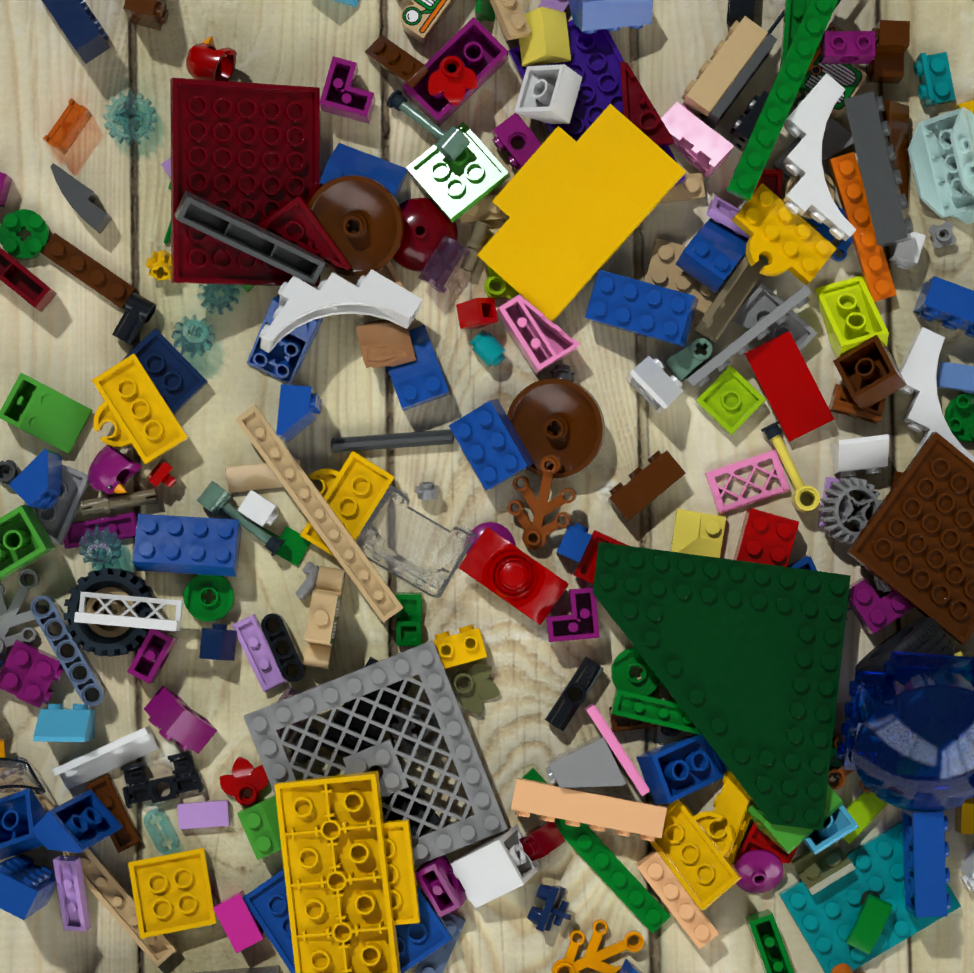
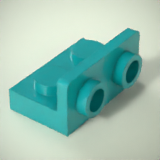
(934, 78)

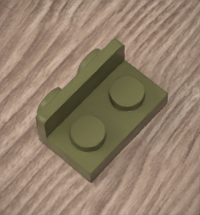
(823, 868)

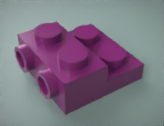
(30, 673)

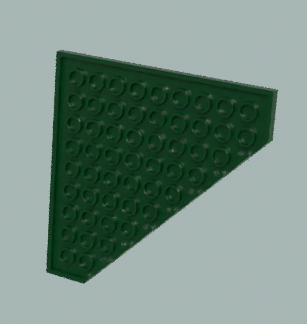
(745, 658)

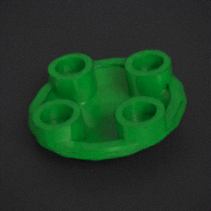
(960, 417)

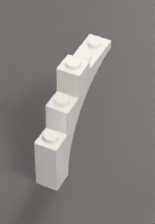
(805, 159)
(335, 296)
(919, 373)

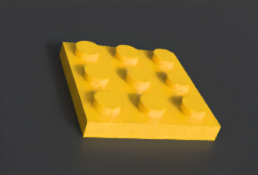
(171, 893)

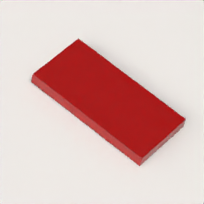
(789, 386)

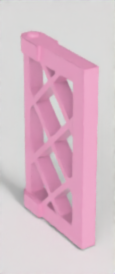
(753, 462)

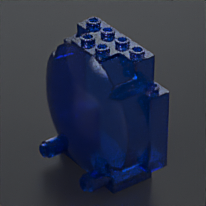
(913, 731)

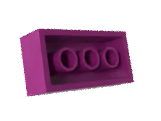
(477, 51)

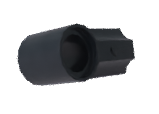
(136, 313)

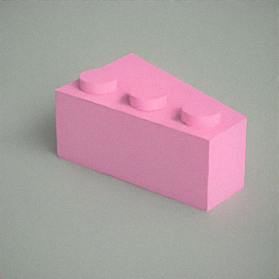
(696, 140)
(535, 335)

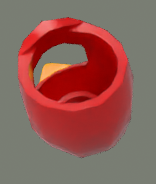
(210, 64)

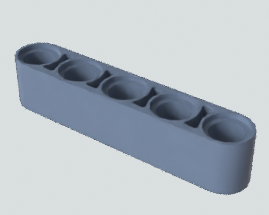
(68, 663)

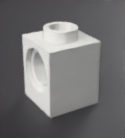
(907, 253)
(258, 509)

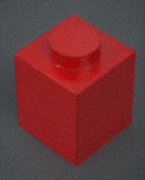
(477, 313)

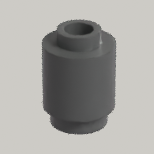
(309, 743)

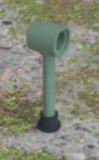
(450, 142)
(216, 499)

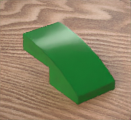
(409, 619)
(869, 924)

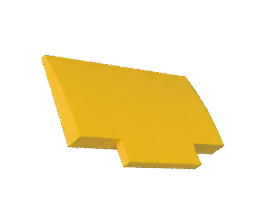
(576, 208)
(345, 874)

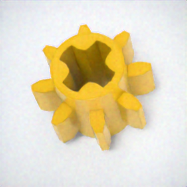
(159, 265)

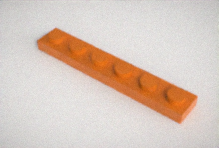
(857, 212)

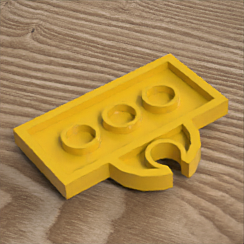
(781, 237)
(136, 411)
(351, 495)
(696, 853)

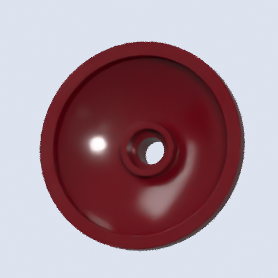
(418, 249)

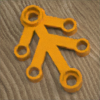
(592, 957)

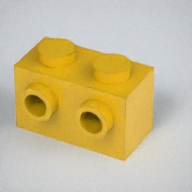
(460, 647)

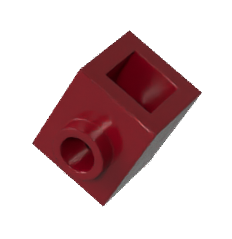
(541, 840)

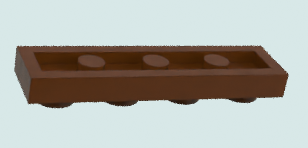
(88, 270)

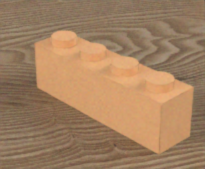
(676, 899)

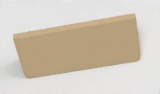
(252, 478)

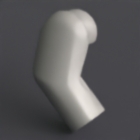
(310, 582)

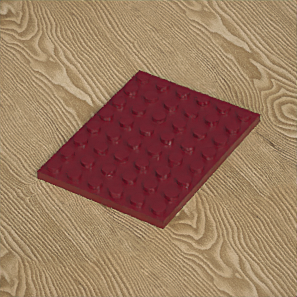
(246, 153)

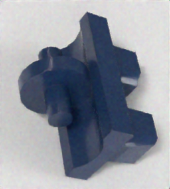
(545, 917)

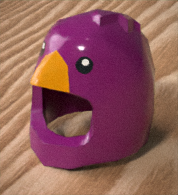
(111, 470)

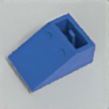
(289, 352)

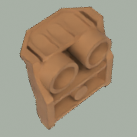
(384, 344)

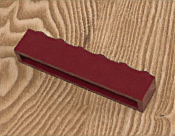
(24, 282)

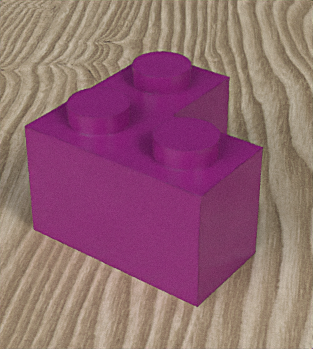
(341, 97)
(874, 610)
(581, 622)
(179, 721)

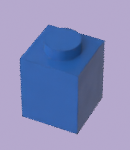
(574, 542)

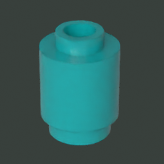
(488, 348)

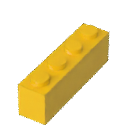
(732, 804)

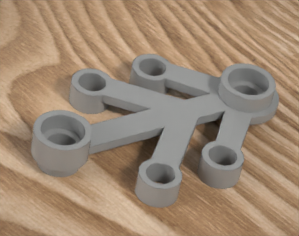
(9, 616)

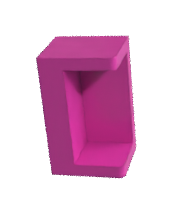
(238, 922)

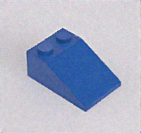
(713, 254)
(420, 379)
(680, 768)

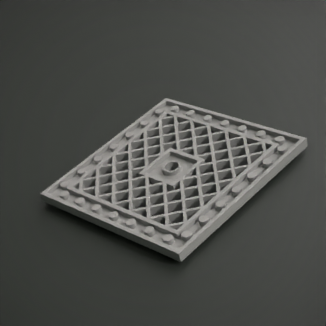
(420, 660)

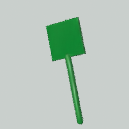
(293, 547)

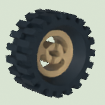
(94, 636)

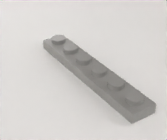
(759, 331)

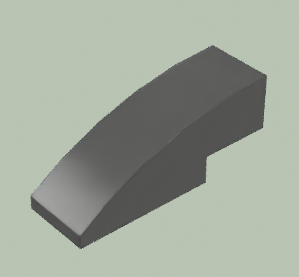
(81, 199)

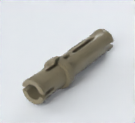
(119, 501)

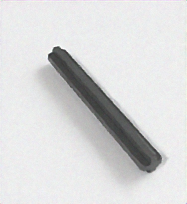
(394, 440)

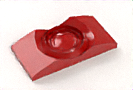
(513, 575)

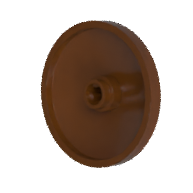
(361, 221)
(558, 420)

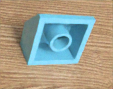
(65, 724)

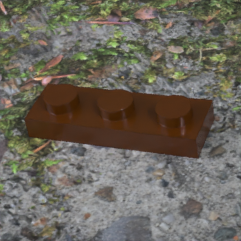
(396, 61)

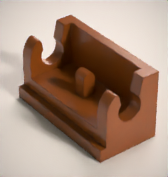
(842, 403)

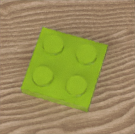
(730, 400)

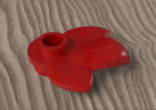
(452, 84)
(242, 778)

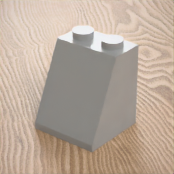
(586, 766)

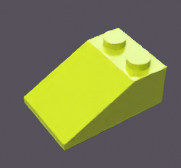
(849, 314)

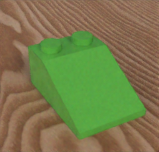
(262, 827)

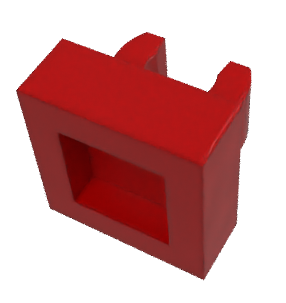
(161, 474)

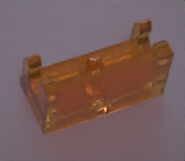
(68, 127)

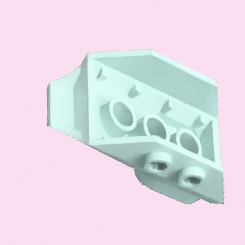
(944, 164)

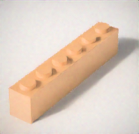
(588, 808)

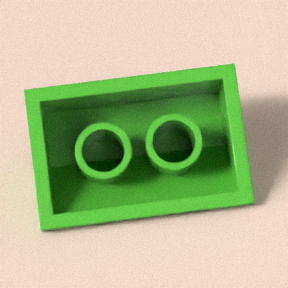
(790, 837)

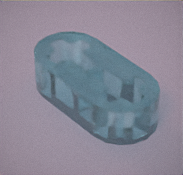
(155, 833)

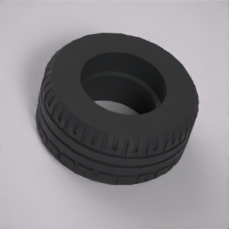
(918, 637)

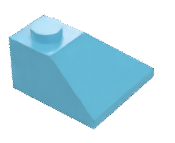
(834, 829)

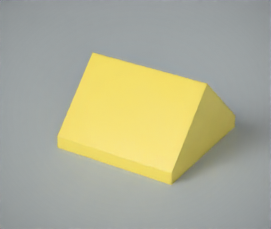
(548, 38)

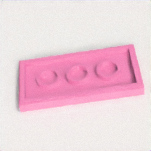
(617, 749)

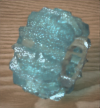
(221, 302)
(191, 343)
(98, 538)

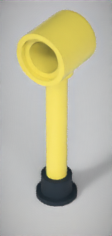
(773, 432)

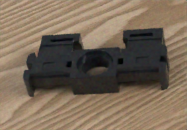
(141, 791)

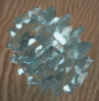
(120, 116)

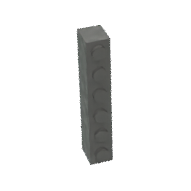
(878, 169)
(249, 238)

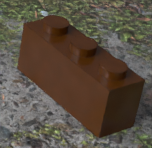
(645, 484)

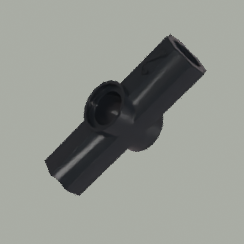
(564, 707)

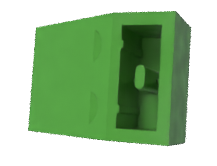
(45, 413)

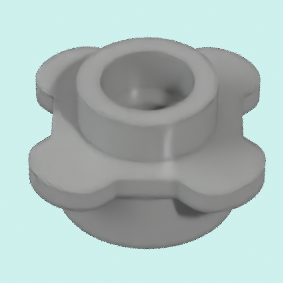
(937, 240)
(427, 491)

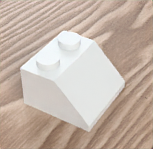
(548, 93)
(654, 383)
(860, 454)

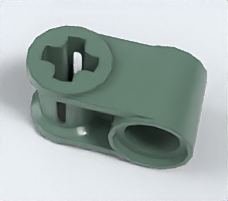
(686, 360)

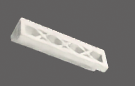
(129, 621)
(107, 758)

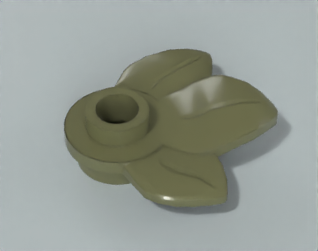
(478, 689)

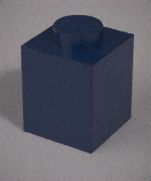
(218, 643)

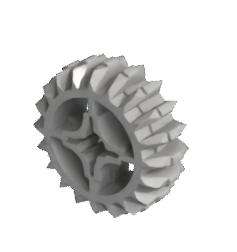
(842, 508)

